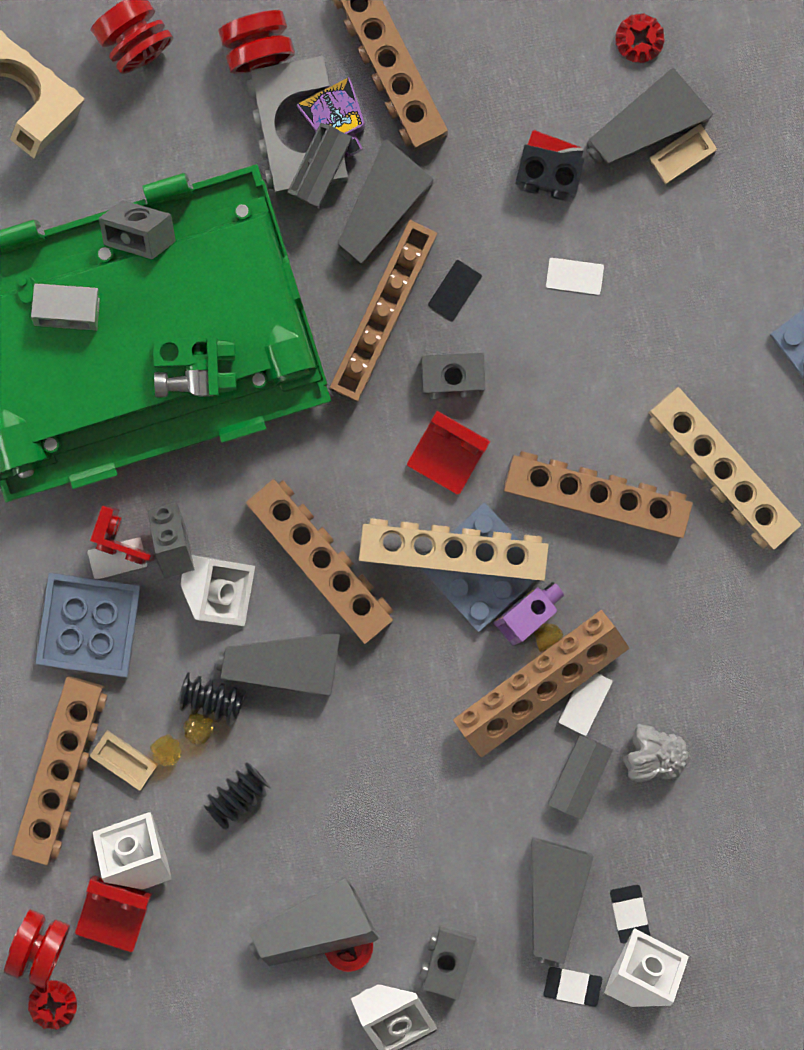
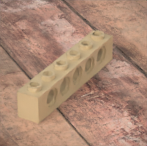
(781, 521)
(531, 567)

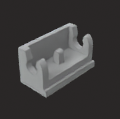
(65, 306)

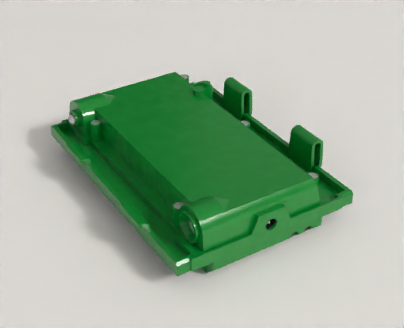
(86, 398)

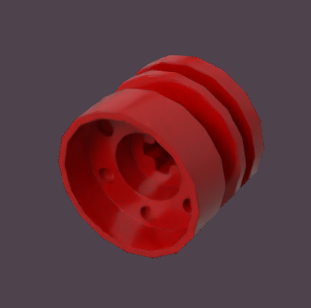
(135, 38)

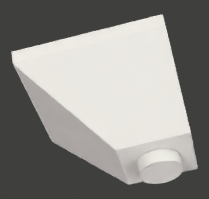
(218, 590)
(132, 853)
(646, 972)
(392, 1016)

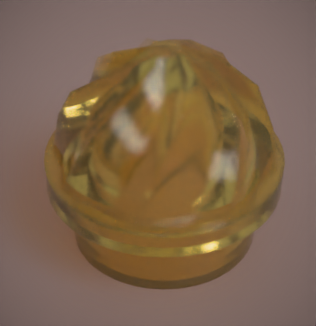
(547, 636)
(198, 729)
(166, 750)

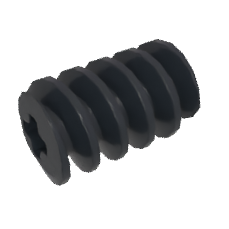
(210, 700)
(237, 796)

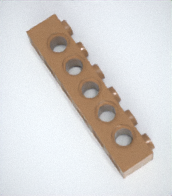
(431, 126)
(383, 311)
(263, 506)
(672, 523)
(541, 683)
(28, 842)

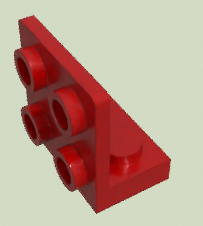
(448, 453)
(109, 524)
(113, 914)

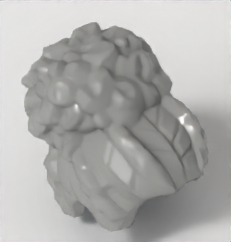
(656, 755)

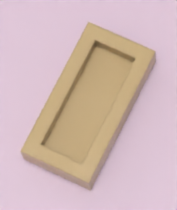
(682, 154)
(123, 760)

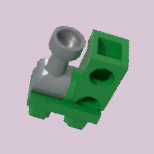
(201, 366)

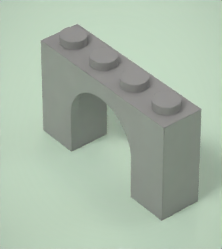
(273, 90)

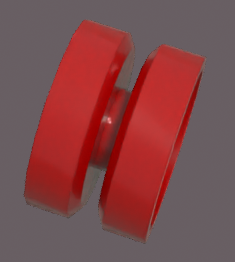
(256, 41)
(38, 949)

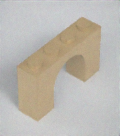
(53, 99)

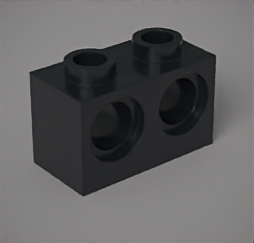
(551, 163)

